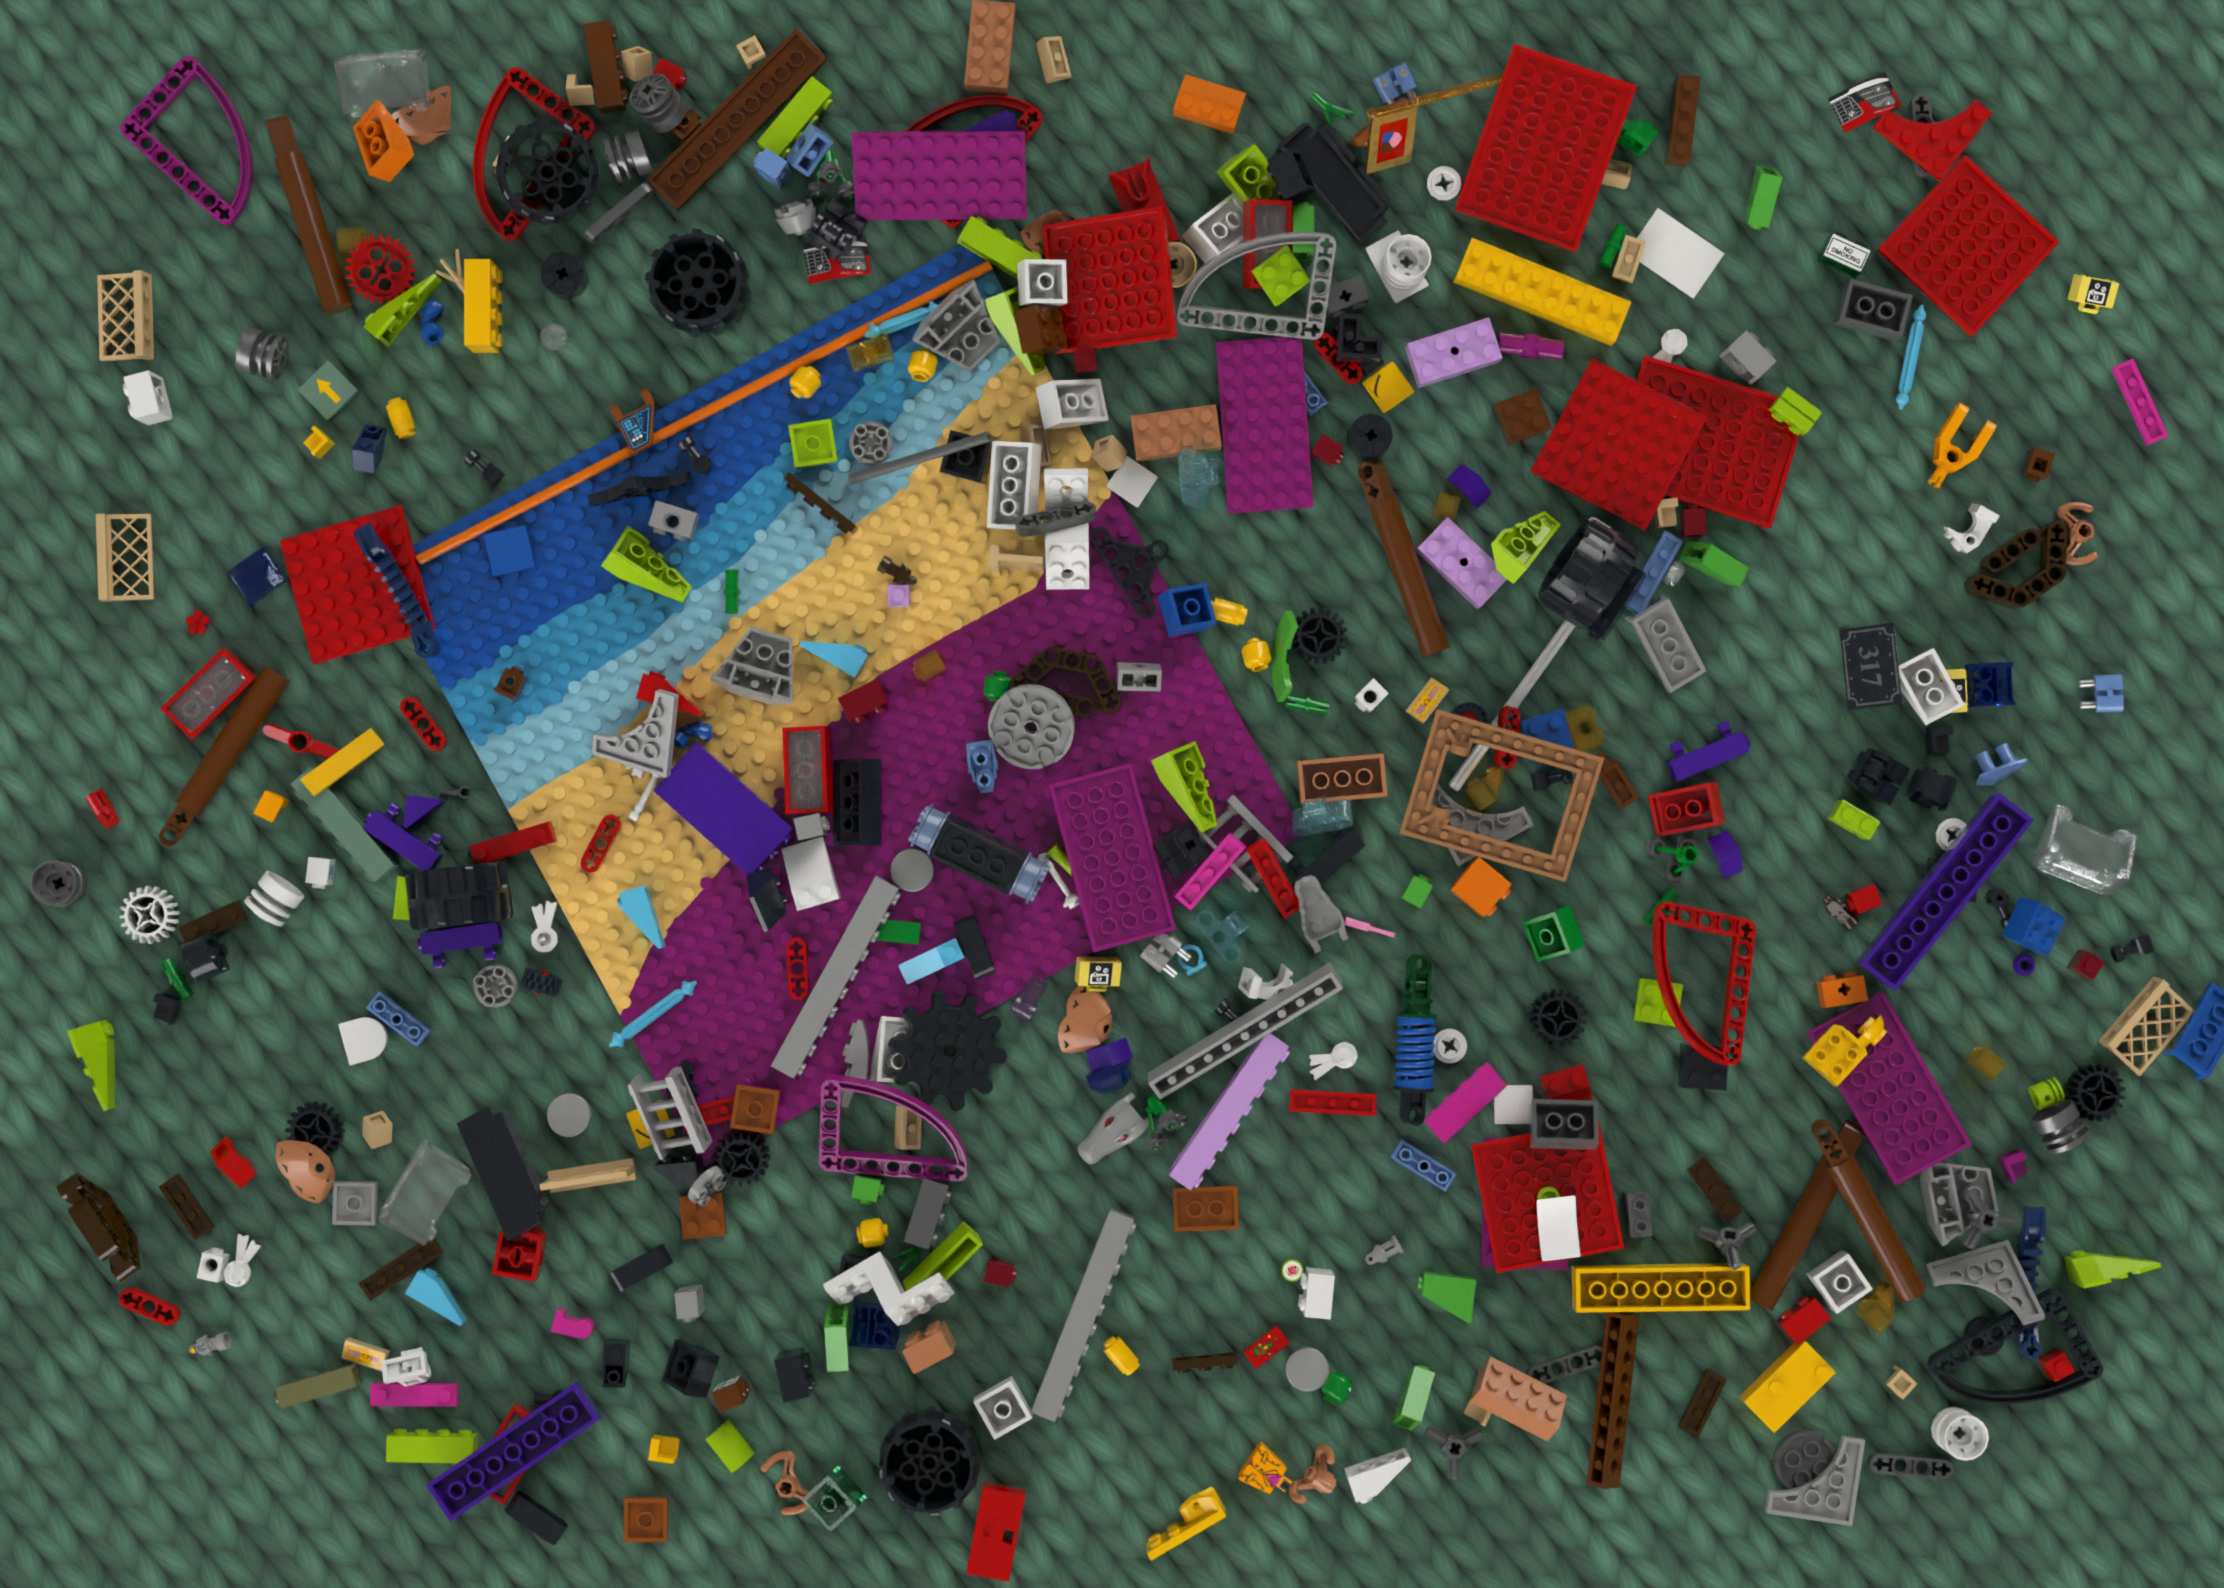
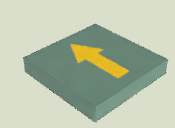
(328, 390)

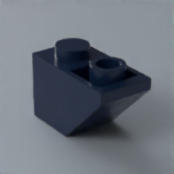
(369, 448)

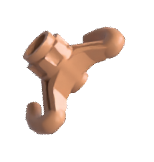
(2077, 532)
(1316, 1475)
(790, 1477)

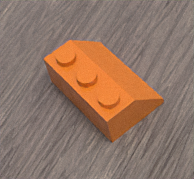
(1209, 104)

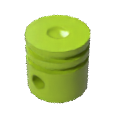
(2046, 1093)

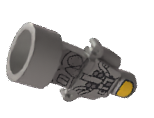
(207, 1345)

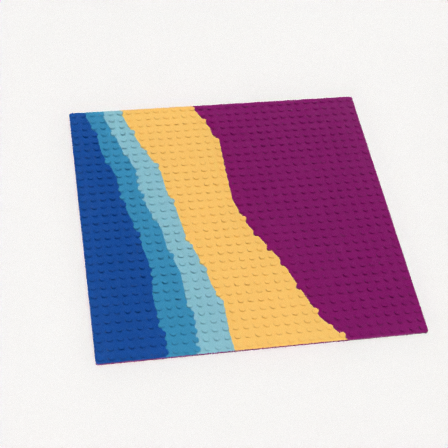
(799, 576)

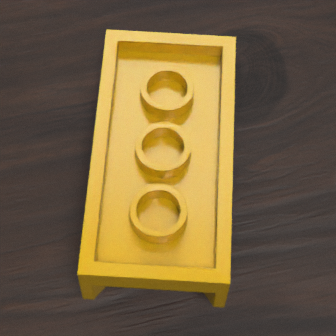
(1196, 1519)

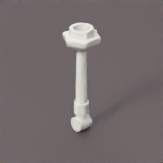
(635, 815)
(1071, 899)

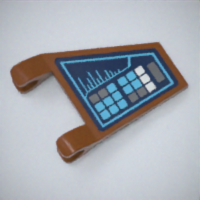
(638, 425)

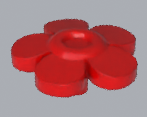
(197, 623)

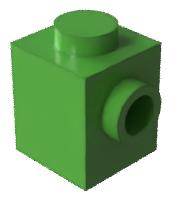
(867, 1189)

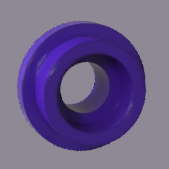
(2030, 964)

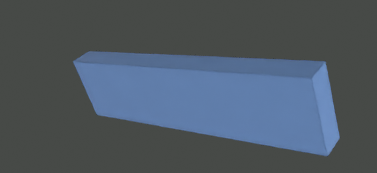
(1655, 570)

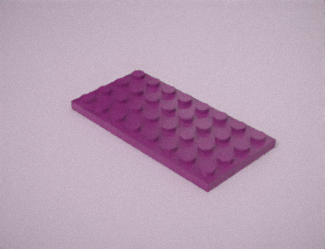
(940, 175)
(1264, 425)
(1111, 857)
(1896, 1096)

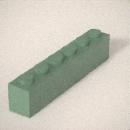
(348, 830)

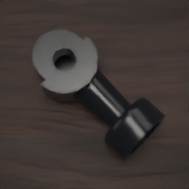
(700, 462)
(489, 472)
(1543, 779)
(1999, 899)
(2138, 945)
(1223, 1008)

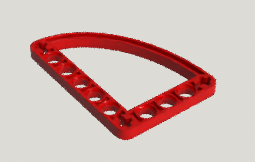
(980, 102)
(483, 137)
(1666, 988)

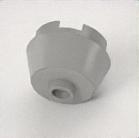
(796, 217)

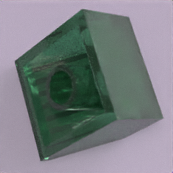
(834, 1498)

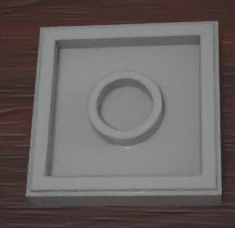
(355, 1203)

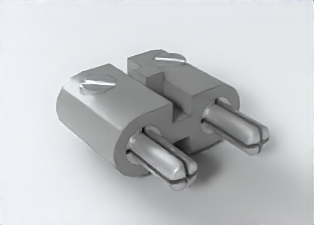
(1162, 950)

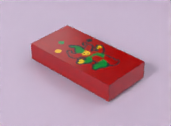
(1266, 1347)

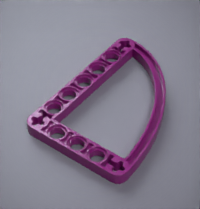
(142, 125)
(903, 1099)

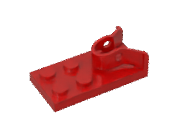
(1138, 189)

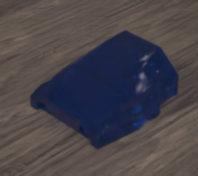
(257, 576)
(1989, 684)
(1110, 1078)
(873, 1327)

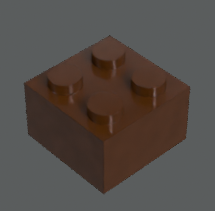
(1040, 329)
(1522, 417)

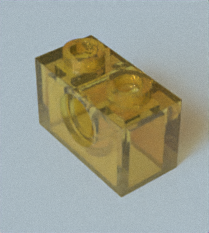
(870, 353)
(1594, 736)

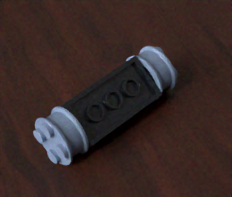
(979, 853)

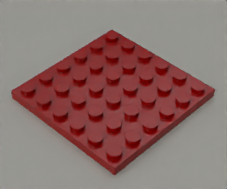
(1968, 246)
(1115, 278)
(1618, 444)
(341, 595)
(1509, 1183)

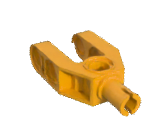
(1942, 445)

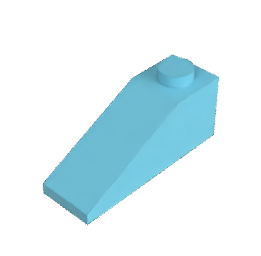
(842, 656)
(640, 910)
(931, 961)
(434, 1294)

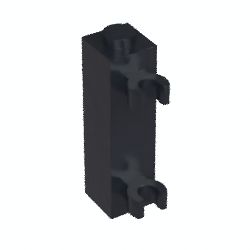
(1606, 621)
(1332, 858)

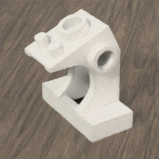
(1981, 522)
(1253, 987)
(413, 1370)

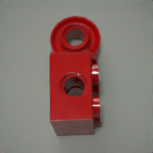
(521, 1256)

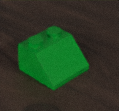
(1553, 933)

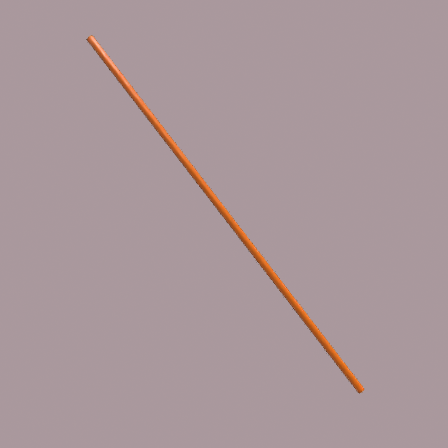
(702, 413)

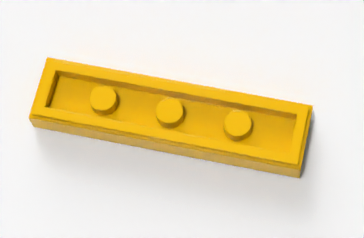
(342, 762)

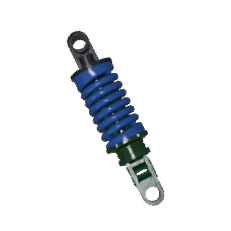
(1417, 1041)

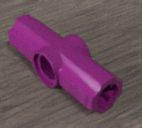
(1531, 346)

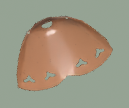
(429, 124)
(1036, 231)
(1085, 1021)
(302, 1169)

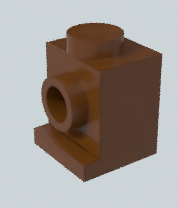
(683, 132)
(2042, 459)
(514, 691)

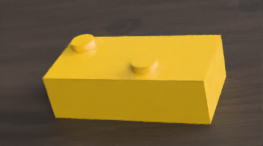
(1787, 1385)

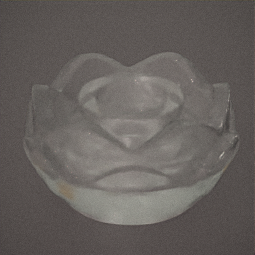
(550, 331)
(1674, 574)

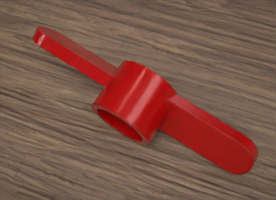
(288, 737)

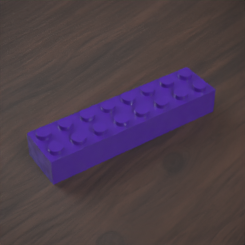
(514, 1451)

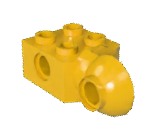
(1840, 1051)

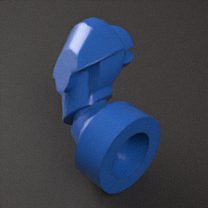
(431, 332)
(696, 729)

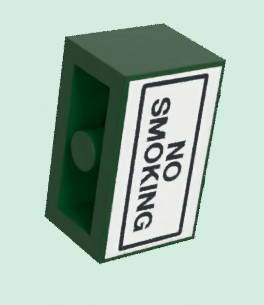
(1844, 254)

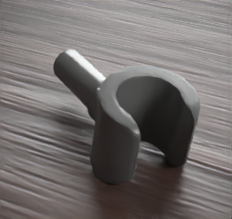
(457, 792)

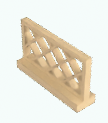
(142, 316)
(105, 557)
(1013, 562)
(2137, 1011)
(590, 1175)

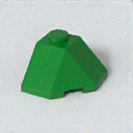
(1637, 136)

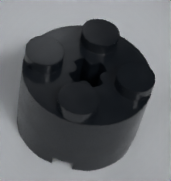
(569, 286)
(1359, 442)
(1931, 789)
(205, 957)

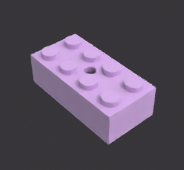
(1434, 362)
(1443, 552)

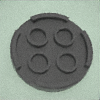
(1802, 1457)

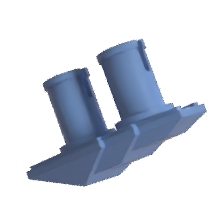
(982, 764)
(1993, 774)

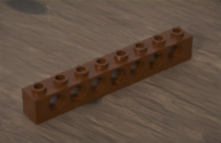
(1613, 1399)

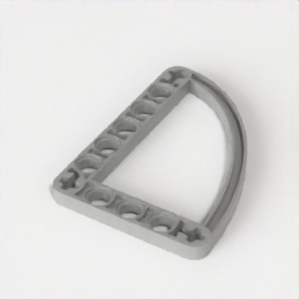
(1261, 318)

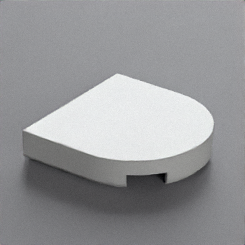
(363, 1039)

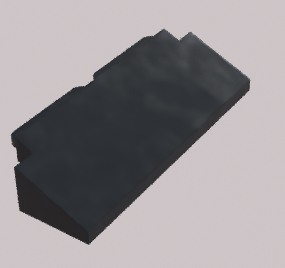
(1344, 188)
(508, 1181)

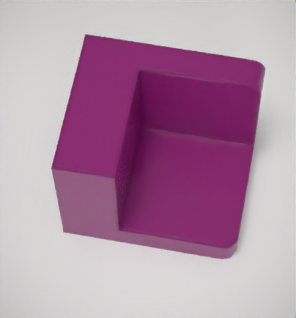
(2013, 1164)

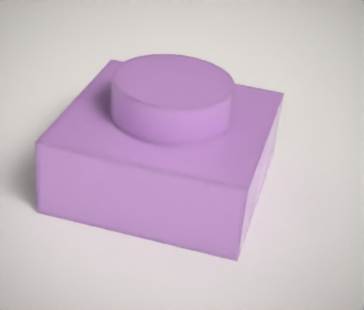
(898, 596)

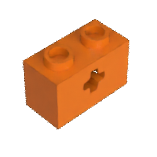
(1854, 991)

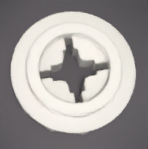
(1449, 175)
(1948, 825)
(1459, 1043)

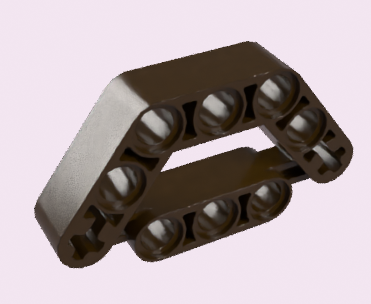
(2020, 548)
(1081, 667)
(102, 1225)

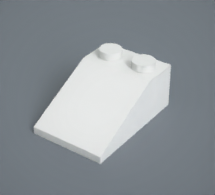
(1217, 229)
(1071, 403)
(1923, 688)
(810, 874)
(885, 1062)
(1372, 1476)

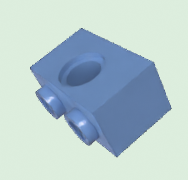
(809, 149)
(772, 168)

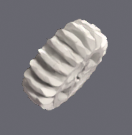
(138, 928)

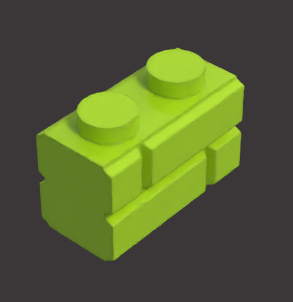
(1794, 411)
(1853, 819)

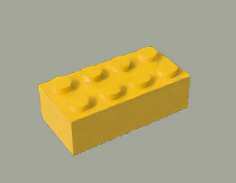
(482, 306)

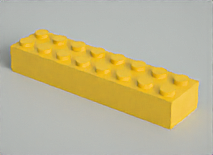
(1542, 292)
(1660, 1287)

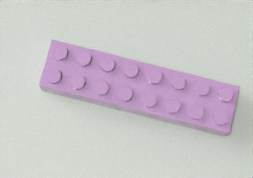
(1227, 1111)

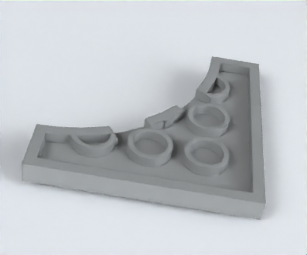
(648, 745)
(1494, 825)
(1994, 1270)
(1830, 1495)

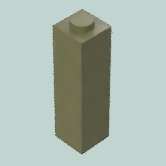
(317, 1385)

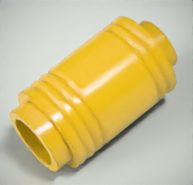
(401, 418)
(1229, 611)
(1121, 1355)

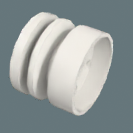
(1415, 255)
(272, 901)
(1965, 1443)

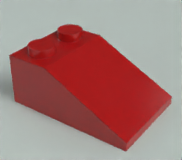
(656, 681)
(1686, 809)
(1566, 1084)

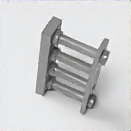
(1248, 824)
(683, 1101)

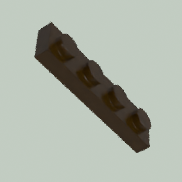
(827, 510)
(400, 1268)

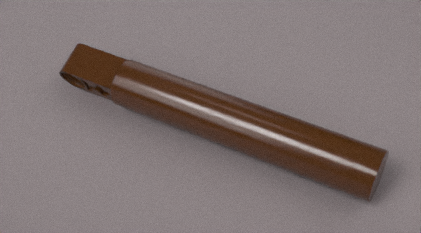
(308, 218)
(1403, 559)
(226, 750)
(1869, 1215)
(1801, 1225)

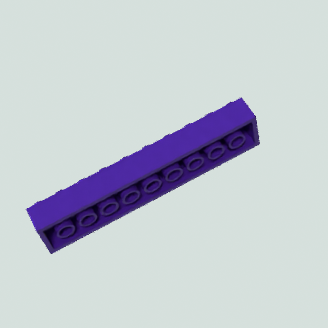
(1944, 890)

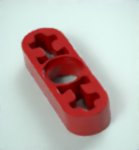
(1344, 375)
(1515, 722)
(428, 740)
(602, 826)
(803, 984)
(138, 1294)

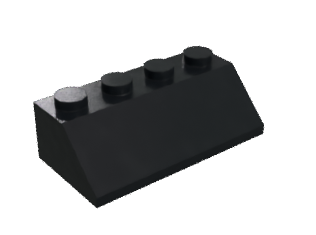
(857, 802)

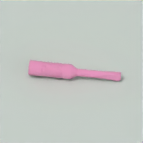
(1366, 926)

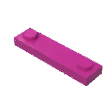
(2139, 402)
(1210, 871)
(414, 1395)

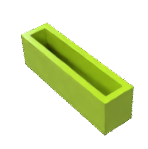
(795, 117)
(994, 246)
(947, 1256)
(430, 1446)

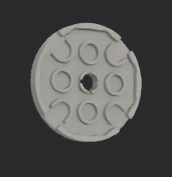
(1047, 711)

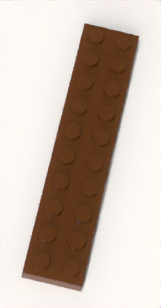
(736, 120)

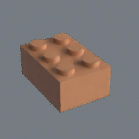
(928, 1346)

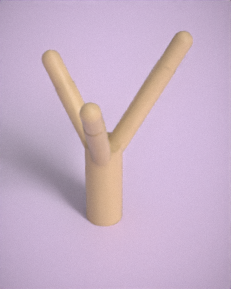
(454, 278)

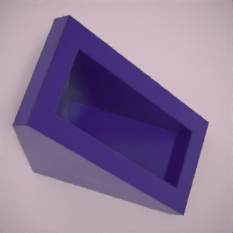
(1469, 485)
(418, 809)
(1726, 854)
(1109, 1054)

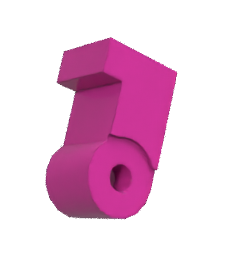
(571, 1325)

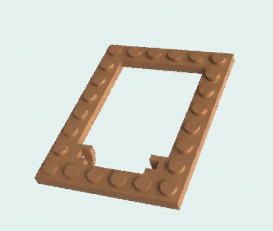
(1431, 824)

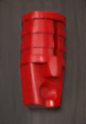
(102, 808)

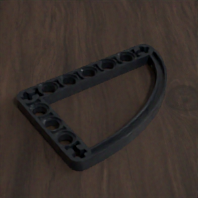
(2023, 1395)

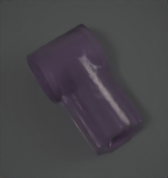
(1027, 1001)

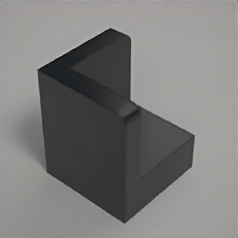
(1937, 739)
(167, 1007)
(849, 1261)

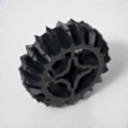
(1328, 636)
(1556, 1027)
(2097, 1083)
(306, 1128)
(734, 1151)

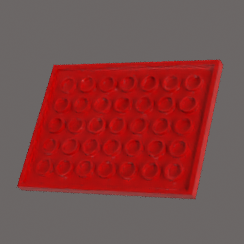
(1545, 147)
(1740, 451)

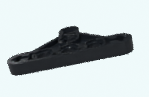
(638, 486)
(1126, 558)

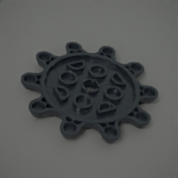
(925, 1047)

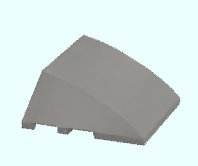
(959, 328)
(759, 668)
(1945, 1200)

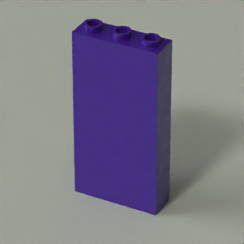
(724, 810)

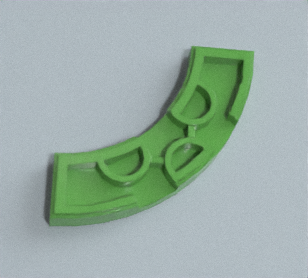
(1282, 643)

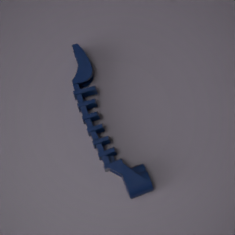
(378, 553)
(2031, 1234)

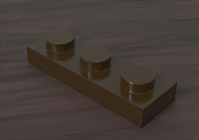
(214, 921)
(1714, 1190)
(186, 1206)
(1204, 1362)
(1702, 1403)

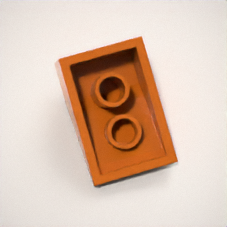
(382, 143)

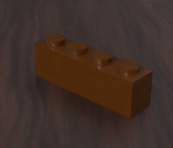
(605, 66)
(1682, 120)

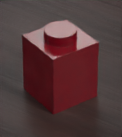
(1085, 361)
(1328, 451)
(1692, 521)
(2085, 964)
(1000, 1273)

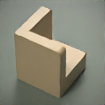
(750, 51)
(637, 63)
(579, 94)
(1109, 453)
(1666, 514)
(377, 1129)
(1900, 1383)
(1477, 1413)

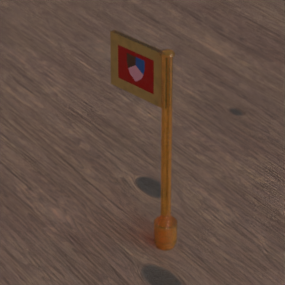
(1394, 125)

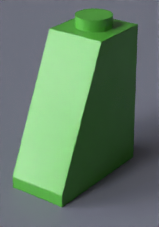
(1762, 197)
(1303, 222)
(1713, 562)
(1450, 1292)
(837, 1337)
(1413, 1398)

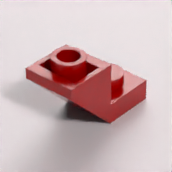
(234, 1165)

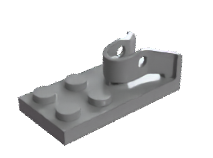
(1667, 644)

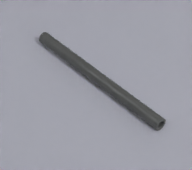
(920, 457)

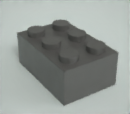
(1873, 310)
(1564, 1124)
(927, 1214)

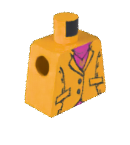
(1264, 1470)

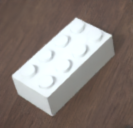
(1013, 482)

